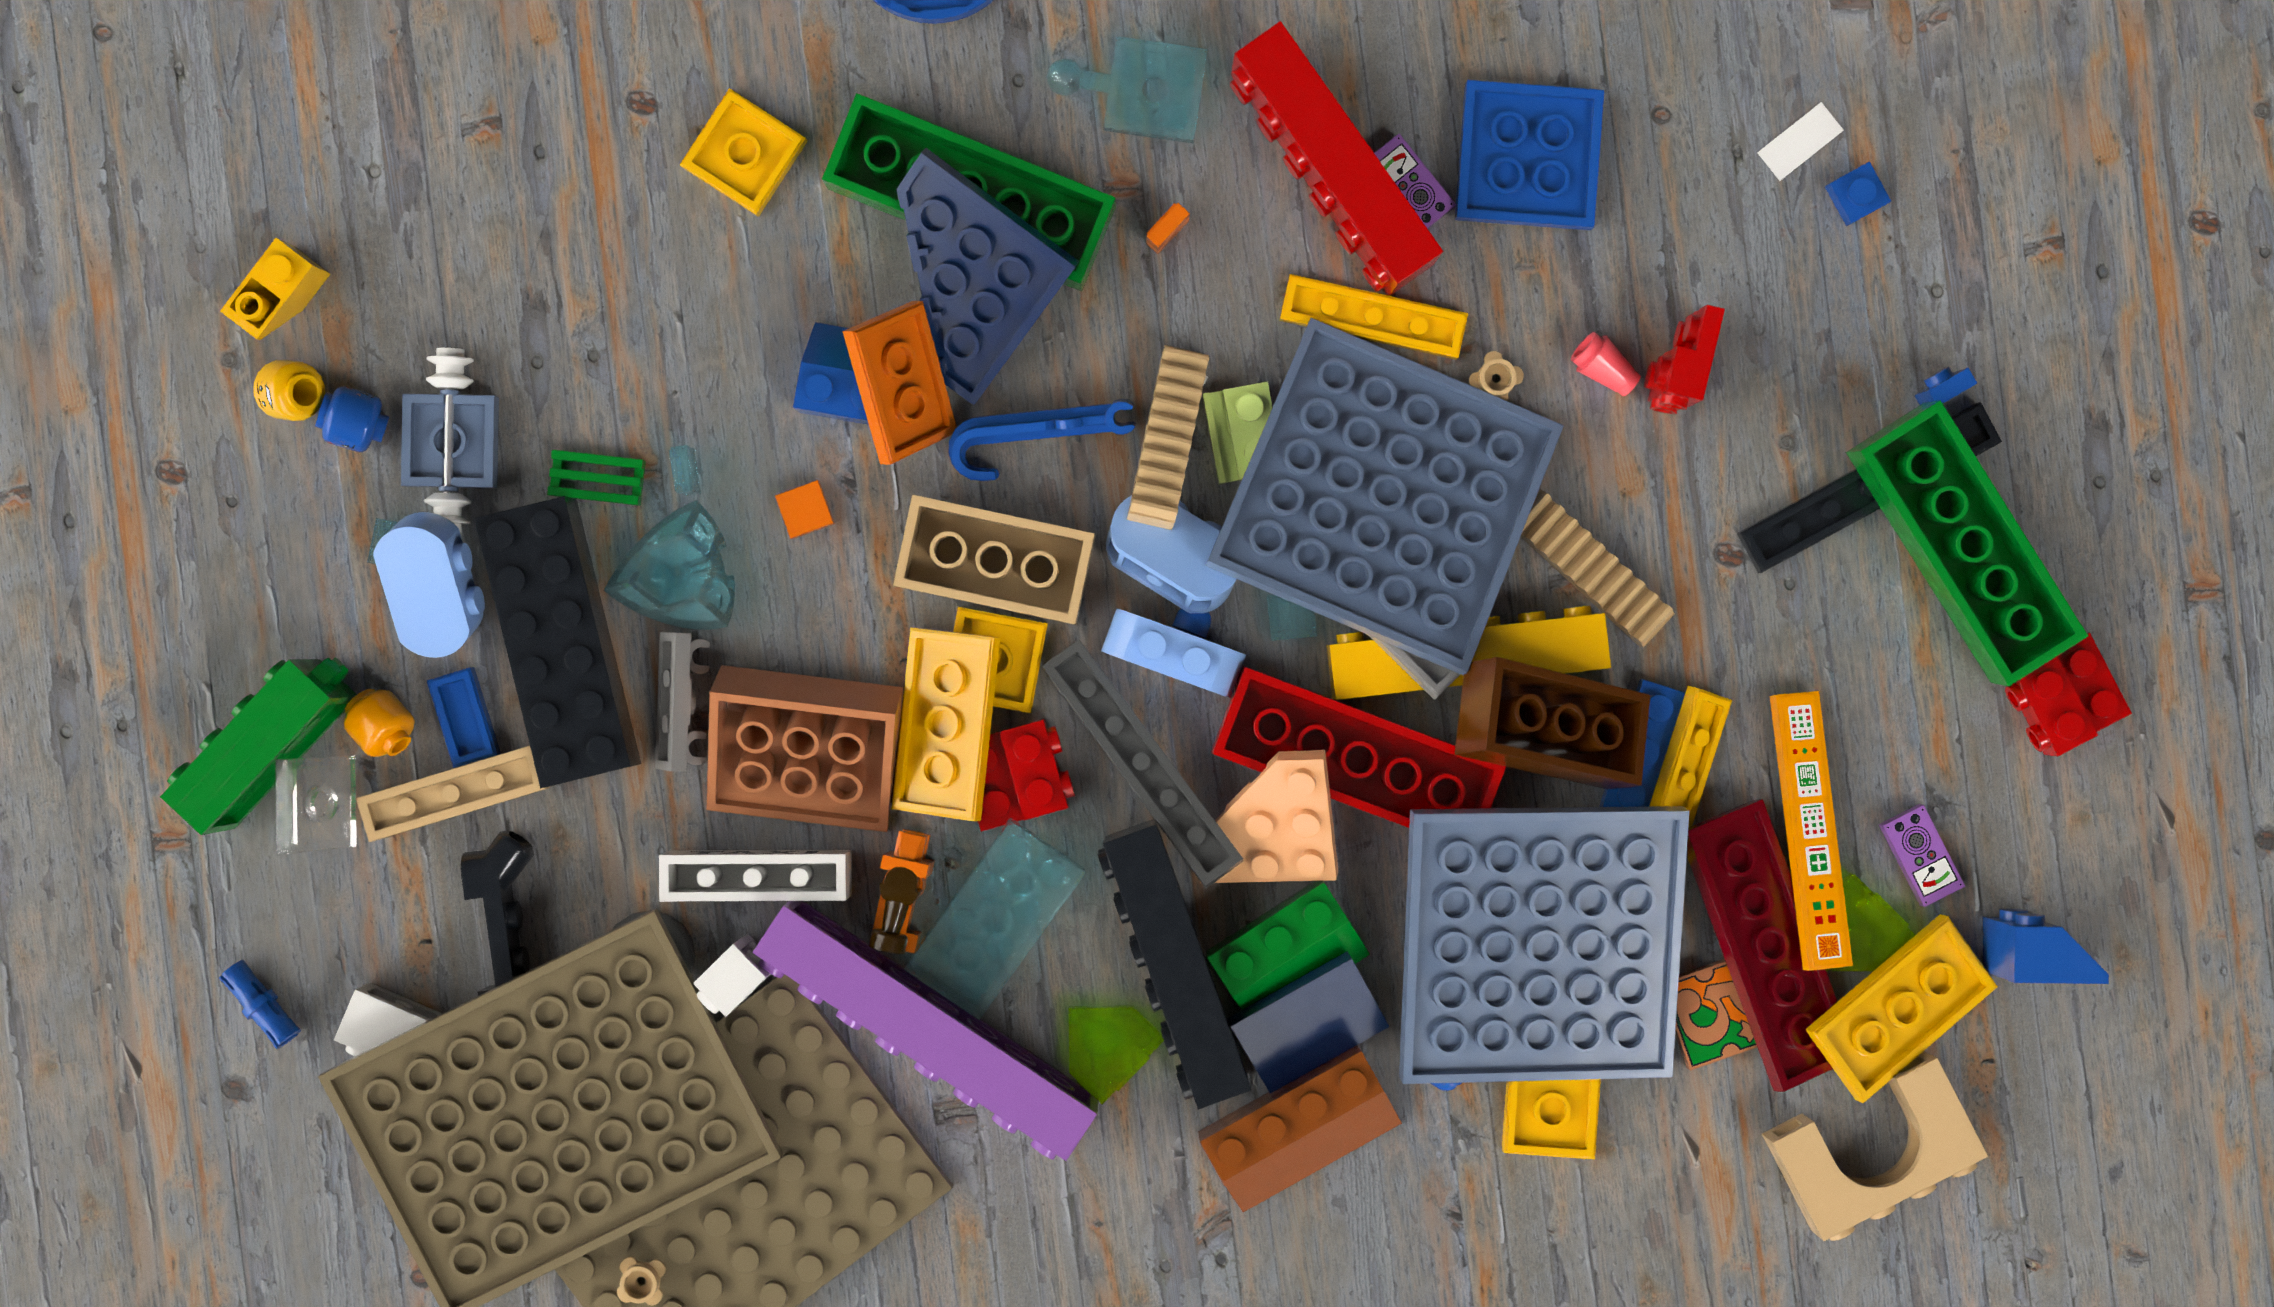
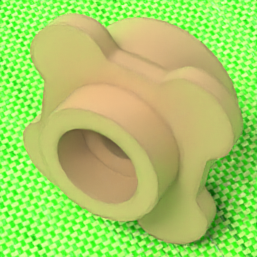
(1495, 364)
(631, 1290)

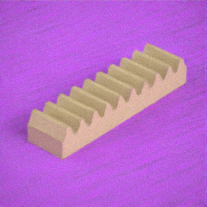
(1168, 437)
(1594, 571)
(449, 794)

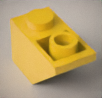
(275, 289)

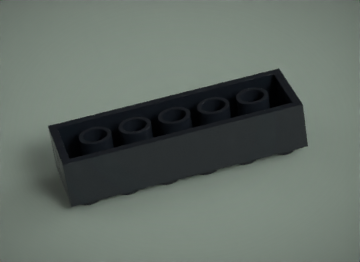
(557, 641)
(1176, 964)

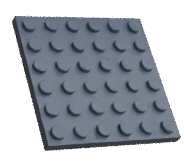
(1386, 496)
(1542, 943)

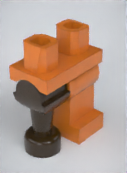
(899, 893)

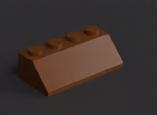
(1298, 1128)

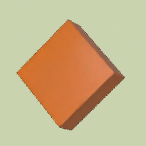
(1167, 227)
(804, 509)

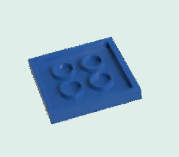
(1529, 155)

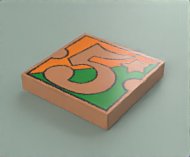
(1710, 1016)

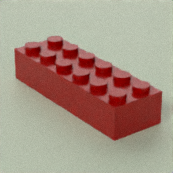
(1333, 160)
(1367, 757)

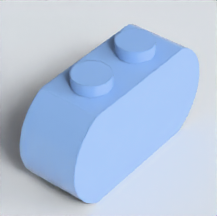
(1170, 559)
(429, 584)
(1173, 653)

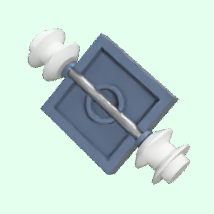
(449, 437)

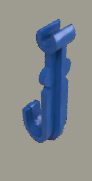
(1031, 426)

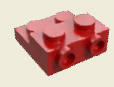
(1683, 372)
(2068, 699)
(1024, 775)

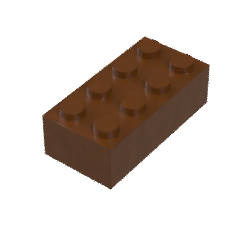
(1552, 724)

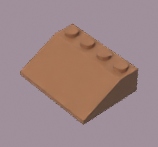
(802, 748)

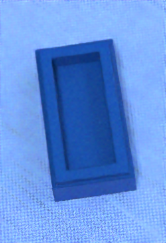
(463, 717)

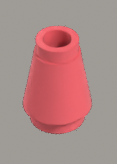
(1605, 364)

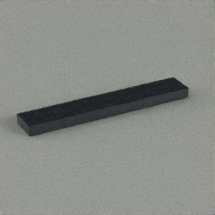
(1839, 503)

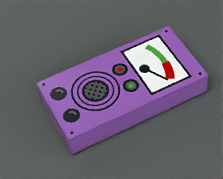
(1415, 181)
(1921, 855)

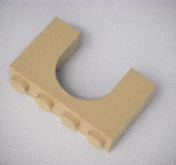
(1937, 1147)

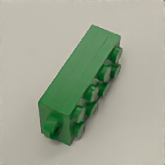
(240, 761)

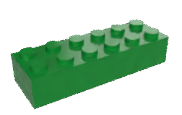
(883, 144)
(1967, 543)

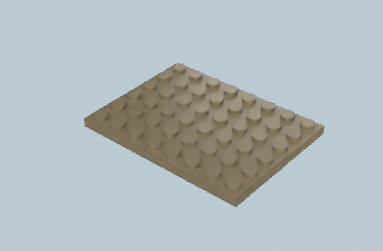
(551, 1114)
(794, 1225)

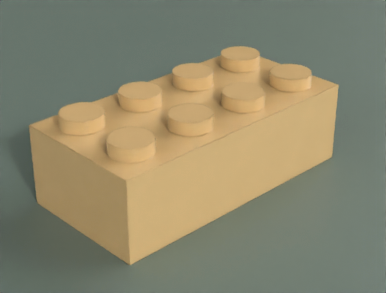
(994, 559)

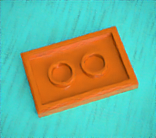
(900, 382)

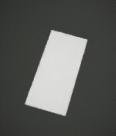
(1800, 141)

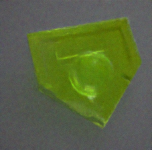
(1873, 927)
(1109, 1046)

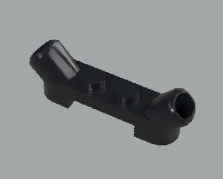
(490, 876)

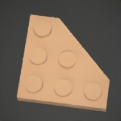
(1283, 822)

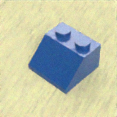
(827, 378)
(2032, 951)

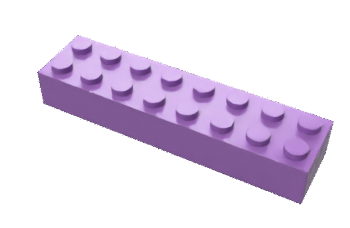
(927, 1028)

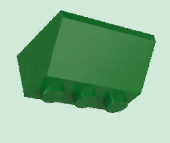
(1285, 945)

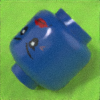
(351, 419)

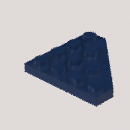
(977, 271)

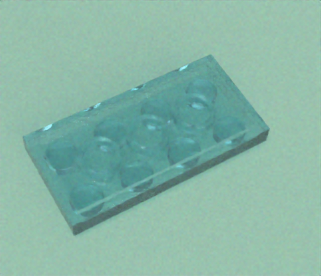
(994, 919)

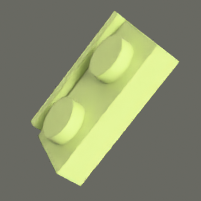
(1235, 425)

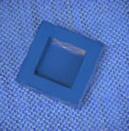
(1858, 193)
(1946, 385)

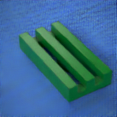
(557, 473)

